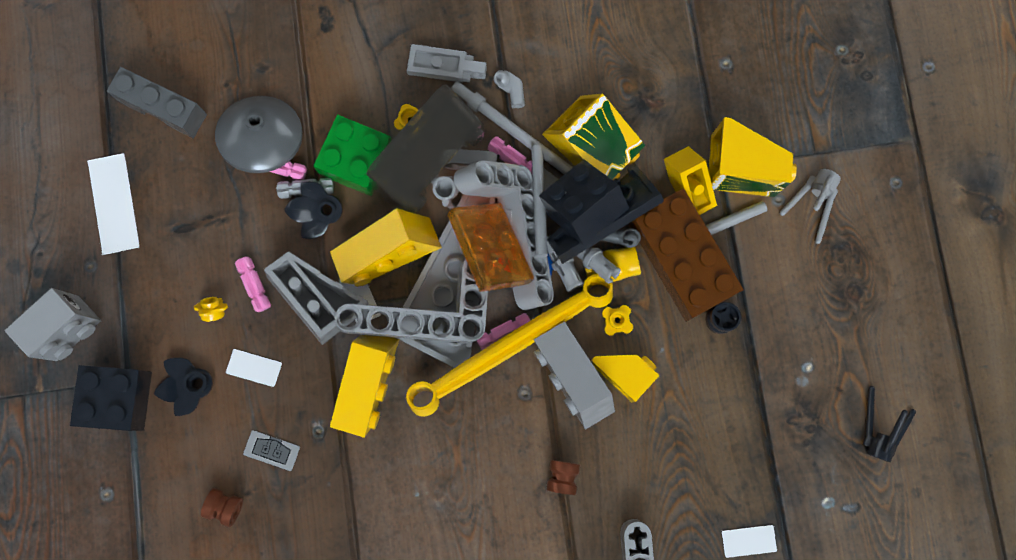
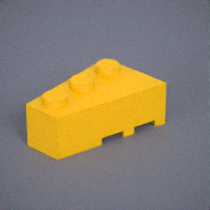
(384, 247)
(364, 384)

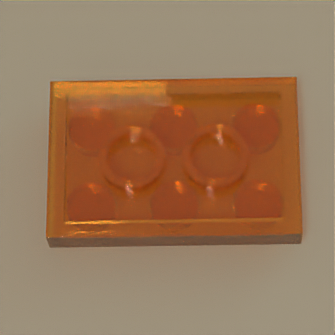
(490, 246)

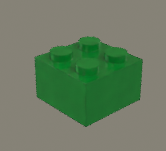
(349, 154)

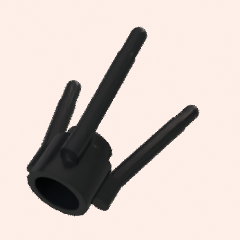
(885, 446)

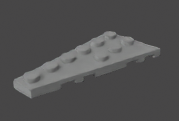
(438, 292)

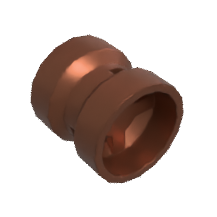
(563, 477)
(221, 507)

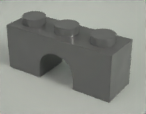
(157, 101)

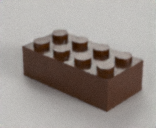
(686, 256)

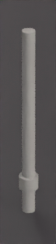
(477, 103)

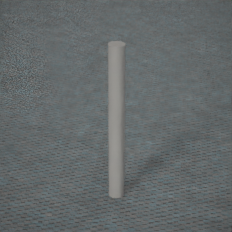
(539, 208)

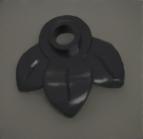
(310, 211)
(181, 385)

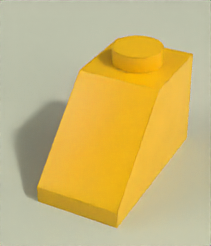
(690, 171)
(627, 373)

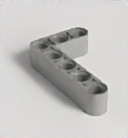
(514, 190)
(424, 317)

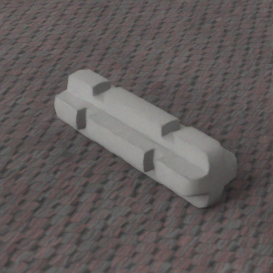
(287, 189)

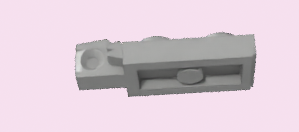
(444, 64)

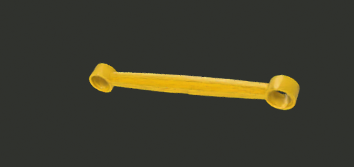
(508, 345)

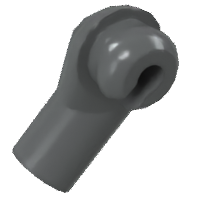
(626, 237)

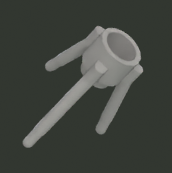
(824, 187)
(445, 190)

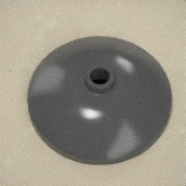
(259, 146)

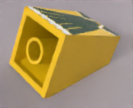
(596, 133)
(748, 162)

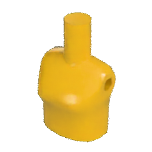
(623, 258)

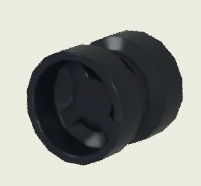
(728, 316)

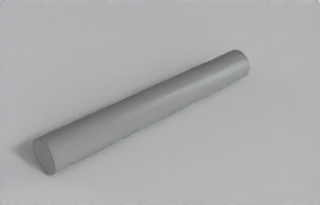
(737, 217)

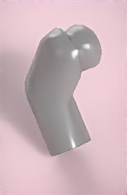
(512, 85)

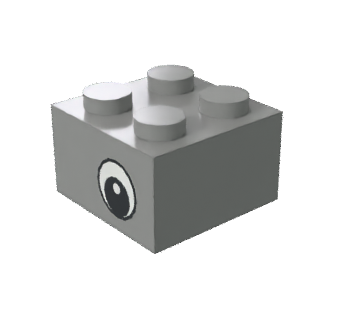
(53, 326)

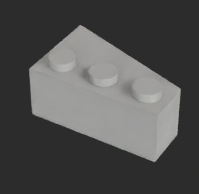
(312, 295)
(574, 375)

